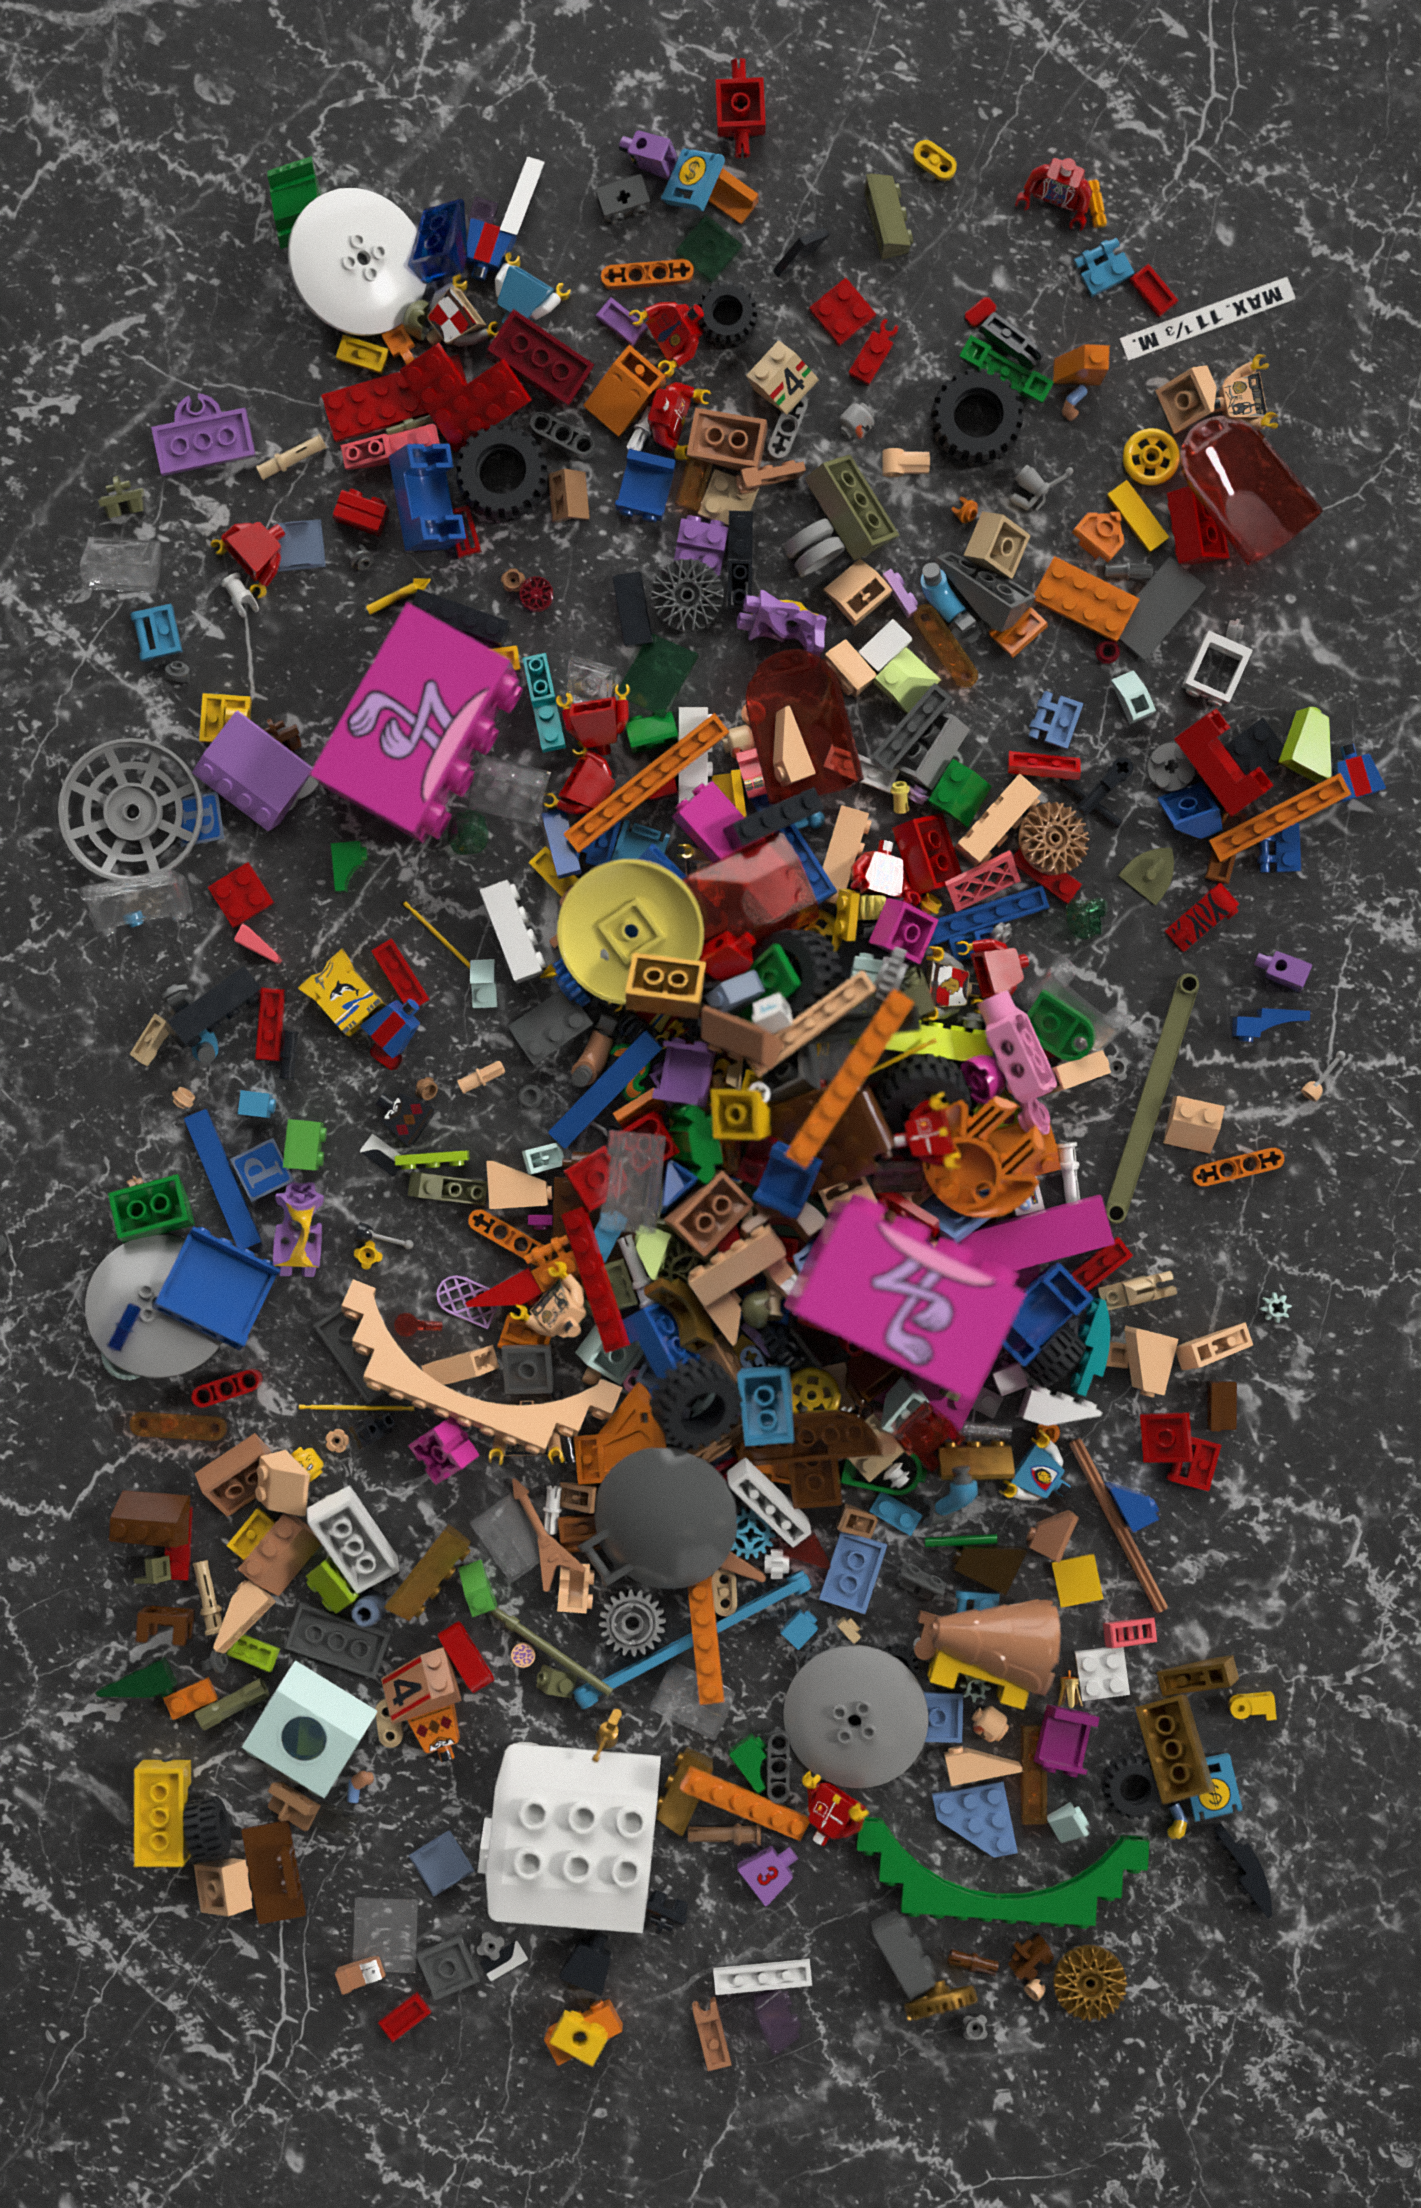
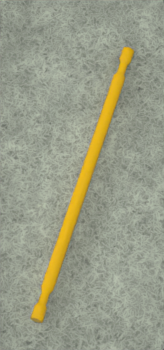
(437, 934)
(901, 1056)
(356, 1407)

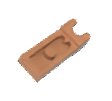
(752, 479)
(712, 2035)

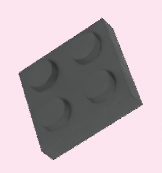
(527, 1369)
(448, 1967)

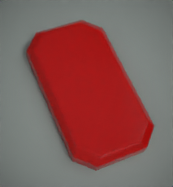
(980, 312)
(381, 1056)

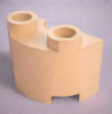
(574, 1590)

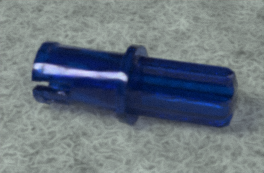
(124, 1327)

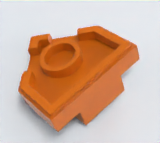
(1100, 534)

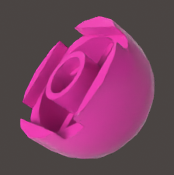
(983, 1078)

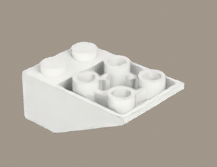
(1051, 1409)

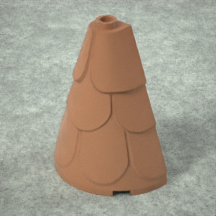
(1005, 1640)

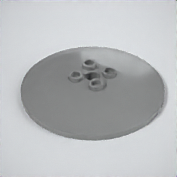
(159, 1343)
(863, 1684)

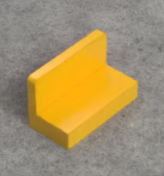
(732, 788)

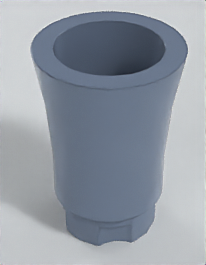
(374, 1602)

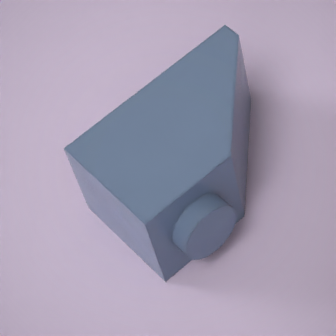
(736, 993)

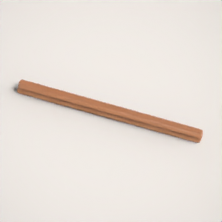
(1118, 1525)

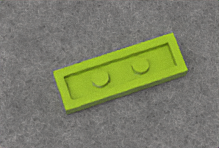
(432, 1159)

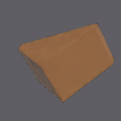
(578, 1496)
(856, 1521)

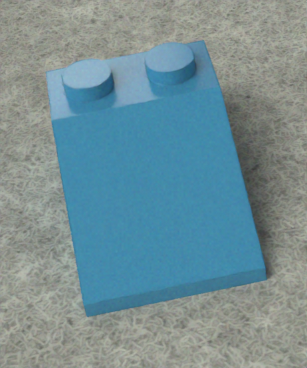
(766, 1405)

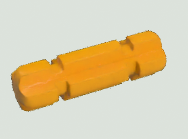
(1096, 205)

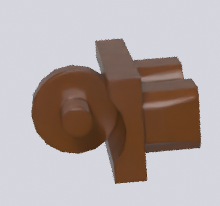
(289, 735)
(1029, 1955)

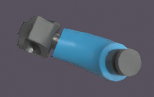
(942, 598)
(178, 998)
(961, 1494)

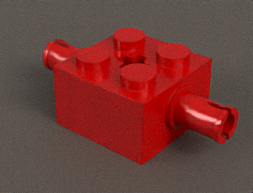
(744, 93)

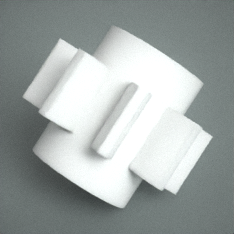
(776, 1564)

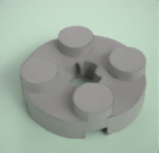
(1156, 768)

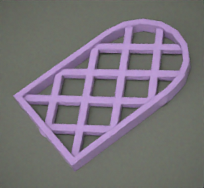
(471, 1319)

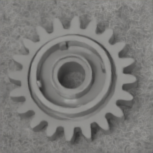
(889, 976)
(629, 1637)

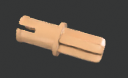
(481, 1076)

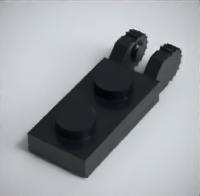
(1011, 341)

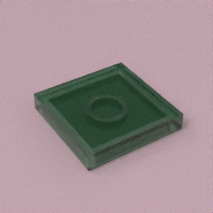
(709, 248)

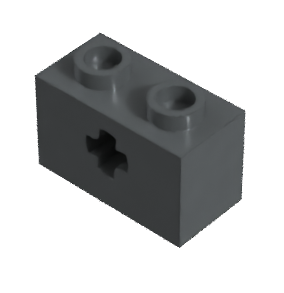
(630, 188)

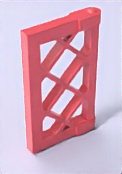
(968, 877)

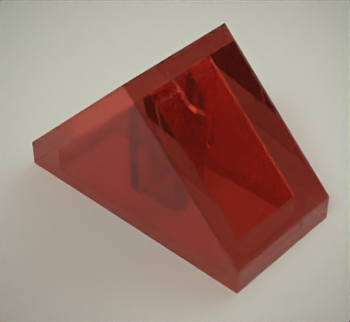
(809, 1551)

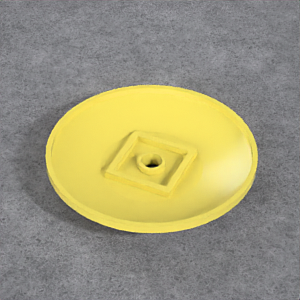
(607, 902)

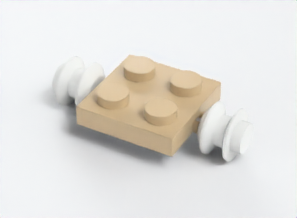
(873, 1465)

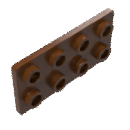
(273, 1872)

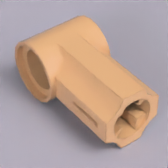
(897, 462)

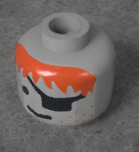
(856, 421)

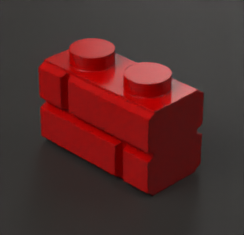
(361, 512)

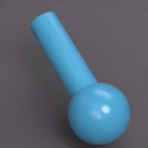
(813, 821)

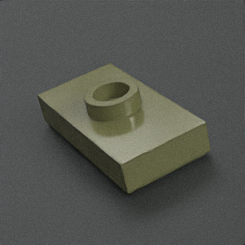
(621, 1284)

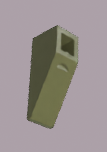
(916, 988)
(447, 1188)

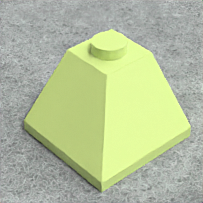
(905, 680)
(653, 1251)

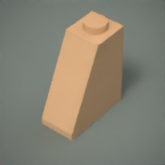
(1080, 1071)
(515, 1188)
(1149, 1359)
(462, 1365)

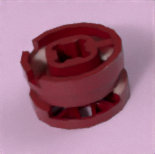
(536, 594)

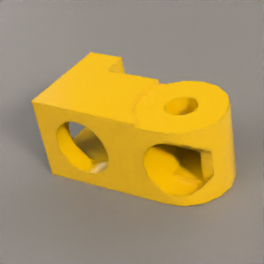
(1253, 1704)

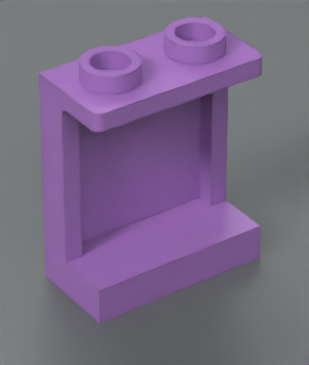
(686, 1073)

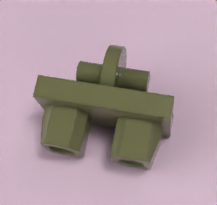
(111, 502)

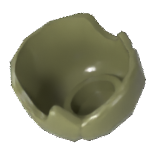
(414, 319)
(754, 1309)

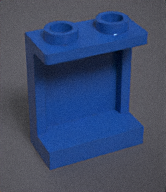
(786, 1183)

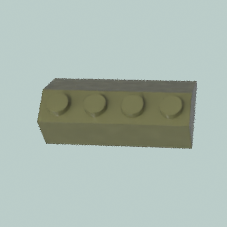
(851, 506)

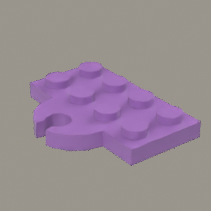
(202, 437)

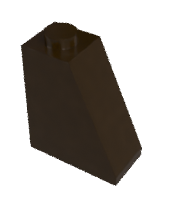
(989, 1564)

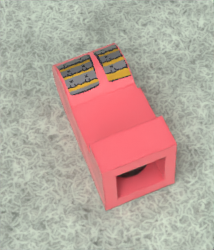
(751, 773)

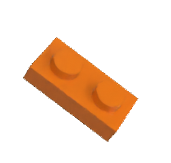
(190, 1698)

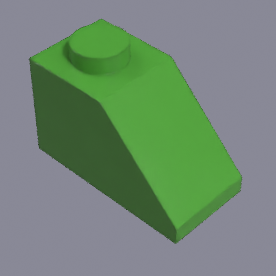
(477, 1588)

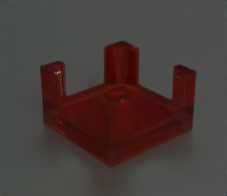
(925, 1433)

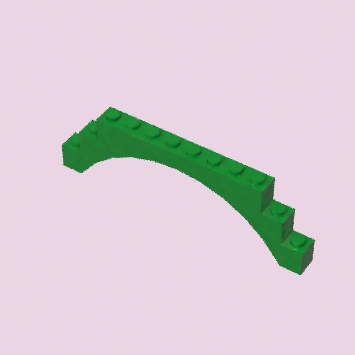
(1064, 1903)

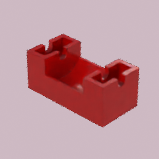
(1217, 765)

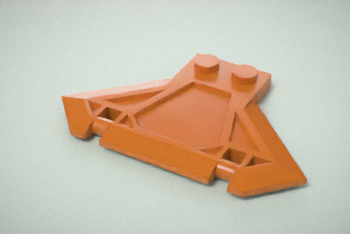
(618, 1438)

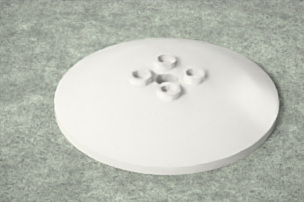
(326, 267)

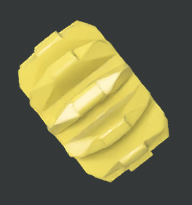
(870, 906)

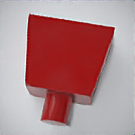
(727, 955)

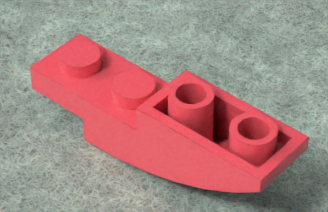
(377, 449)

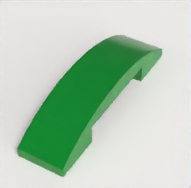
(1028, 383)

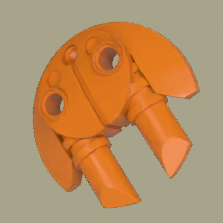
(983, 1164)

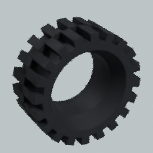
(680, 1388)

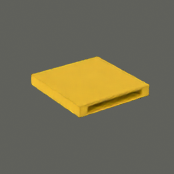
(1077, 1580)

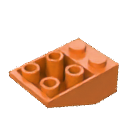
(625, 391)

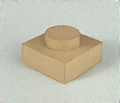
(849, 1628)

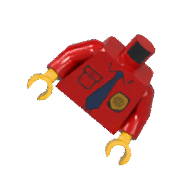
(674, 330)

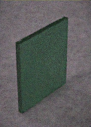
(658, 675)

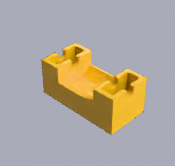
(945, 1668)
(159, 1811)

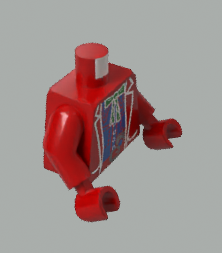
(1061, 185)
(883, 875)

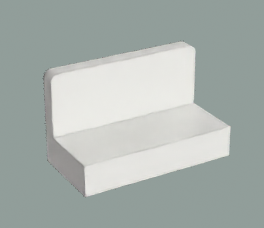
(885, 645)

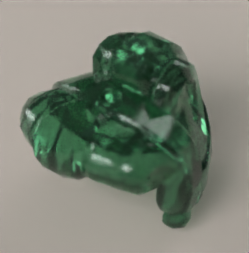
(468, 832)
(1086, 916)

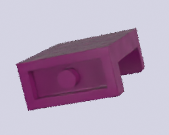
(1064, 1740)

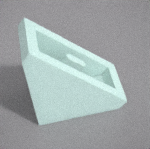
(543, 1158)

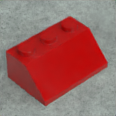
(1194, 530)
(927, 853)

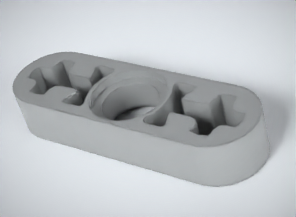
(774, 441)

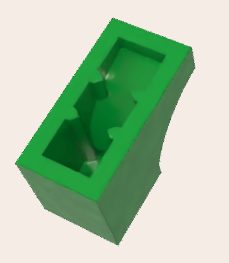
(346, 859)
(748, 1758)

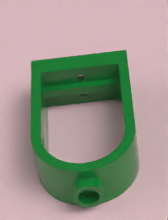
(849, 1471)

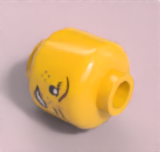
(309, 1461)

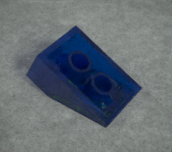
(440, 242)

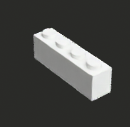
(700, 769)
(768, 1502)

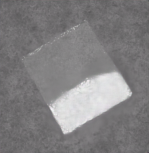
(388, 1931)

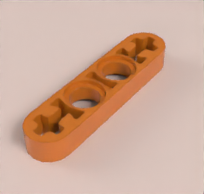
(647, 279)
(1237, 1167)
(512, 1234)

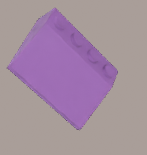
(253, 771)

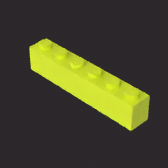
(951, 1043)

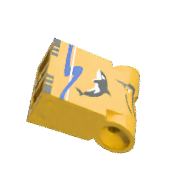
(343, 994)

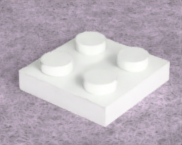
(1102, 1673)

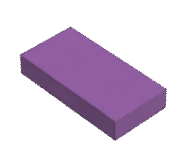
(617, 319)

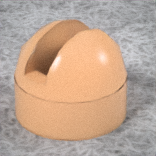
(1034, 1989)

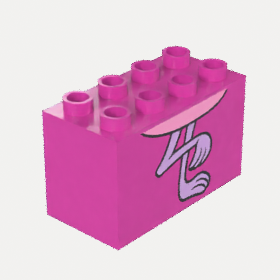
(418, 725)
(905, 1295)

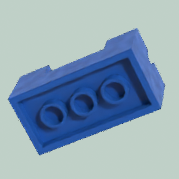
(425, 497)
(1044, 1309)
(658, 1337)

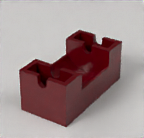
(540, 359)

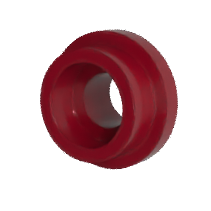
(1115, 651)

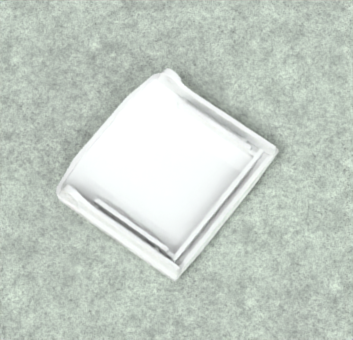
(572, 1837)

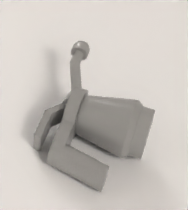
(1032, 482)

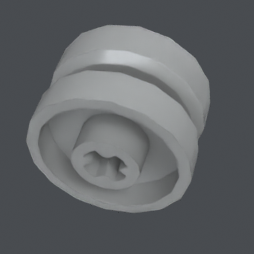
(813, 547)

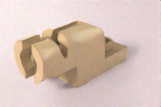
(1136, 1290)

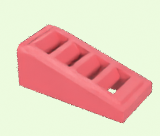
(252, 941)
(1110, 1633)

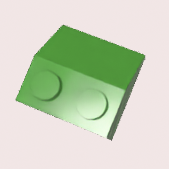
(304, 1145)

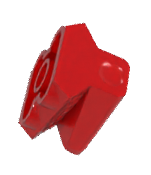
(655, 1125)

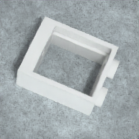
(1226, 647)

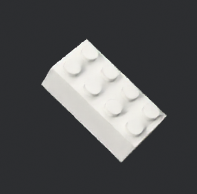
(511, 928)
(353, 1539)

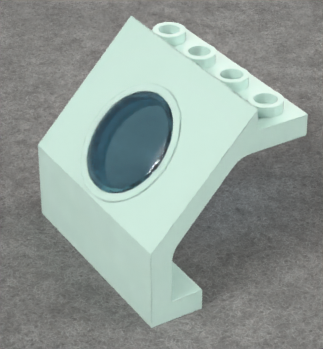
(309, 1729)

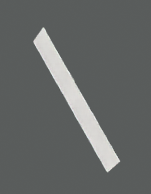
(522, 195)

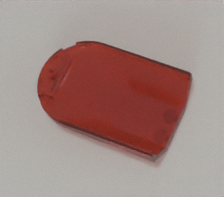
(1246, 486)
(821, 716)
(754, 891)

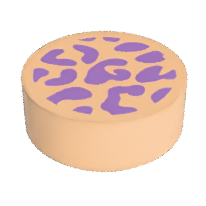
(523, 1654)

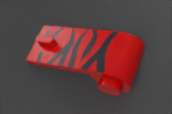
(1203, 917)

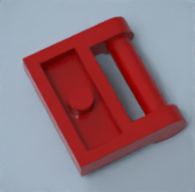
(1201, 1468)

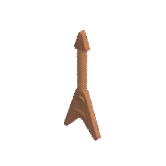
(550, 1551)

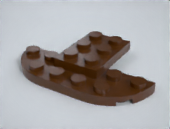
(813, 1456)

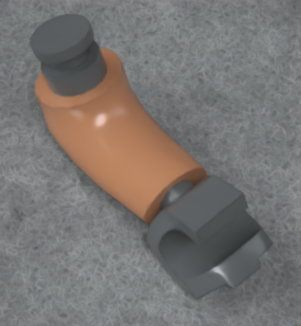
(597, 1050)

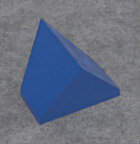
(676, 1185)

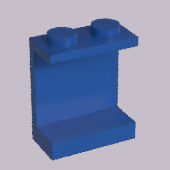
(645, 485)

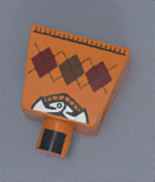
(437, 1731)

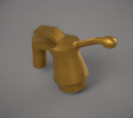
(607, 1734)

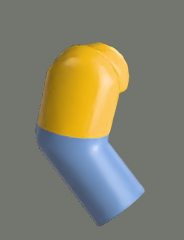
(1180, 1821)

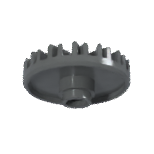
(698, 610)

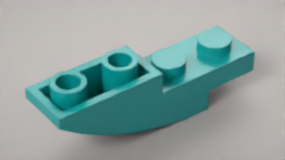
(544, 702)
(1096, 1337)

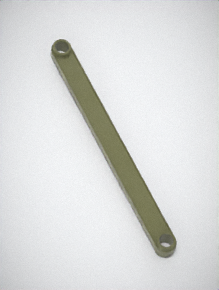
(1151, 1098)

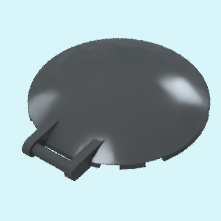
(662, 1519)

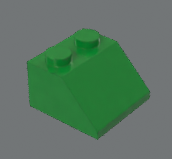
(651, 732)
(959, 793)

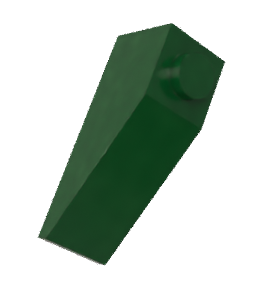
(144, 1683)

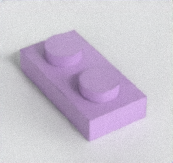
(906, 601)

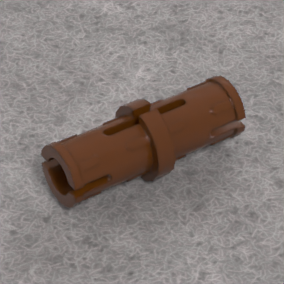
(973, 1962)

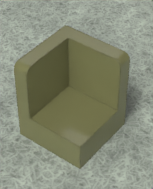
(156, 1570)

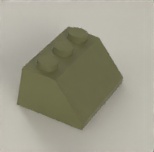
(887, 215)

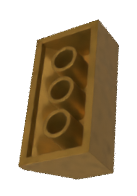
(428, 1573)
(1174, 1749)

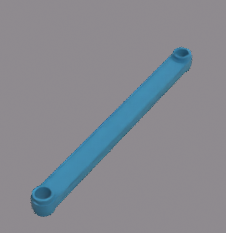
(796, 1583)

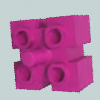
(444, 1450)

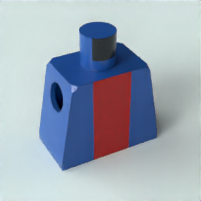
(487, 248)
(1358, 773)
(393, 1026)

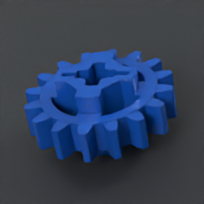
(569, 985)

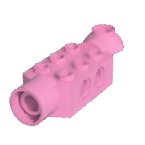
(1019, 1058)

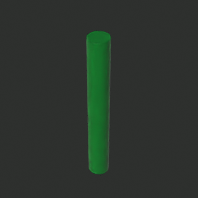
(960, 1540)

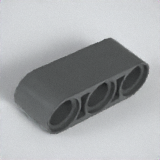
(556, 426)
(778, 1754)

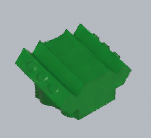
(291, 190)
(694, 1139)

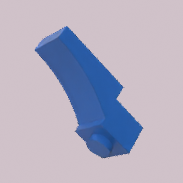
(1251, 1027)

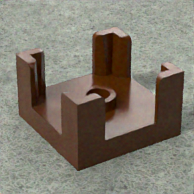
(152, 1616)

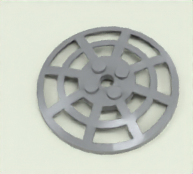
(121, 799)

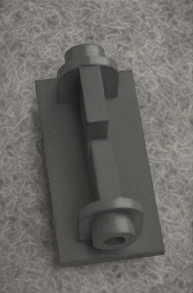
(930, 1586)

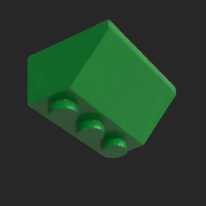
(151, 1209)

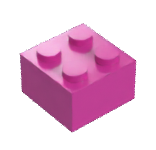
(904, 928)

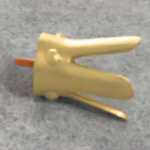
(1070, 1686)

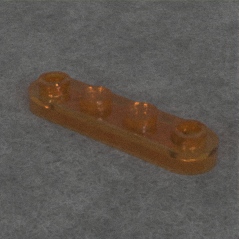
(945, 646)
(178, 1426)

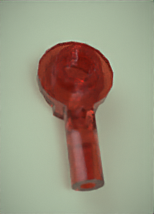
(407, 1324)

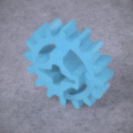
(759, 1533)

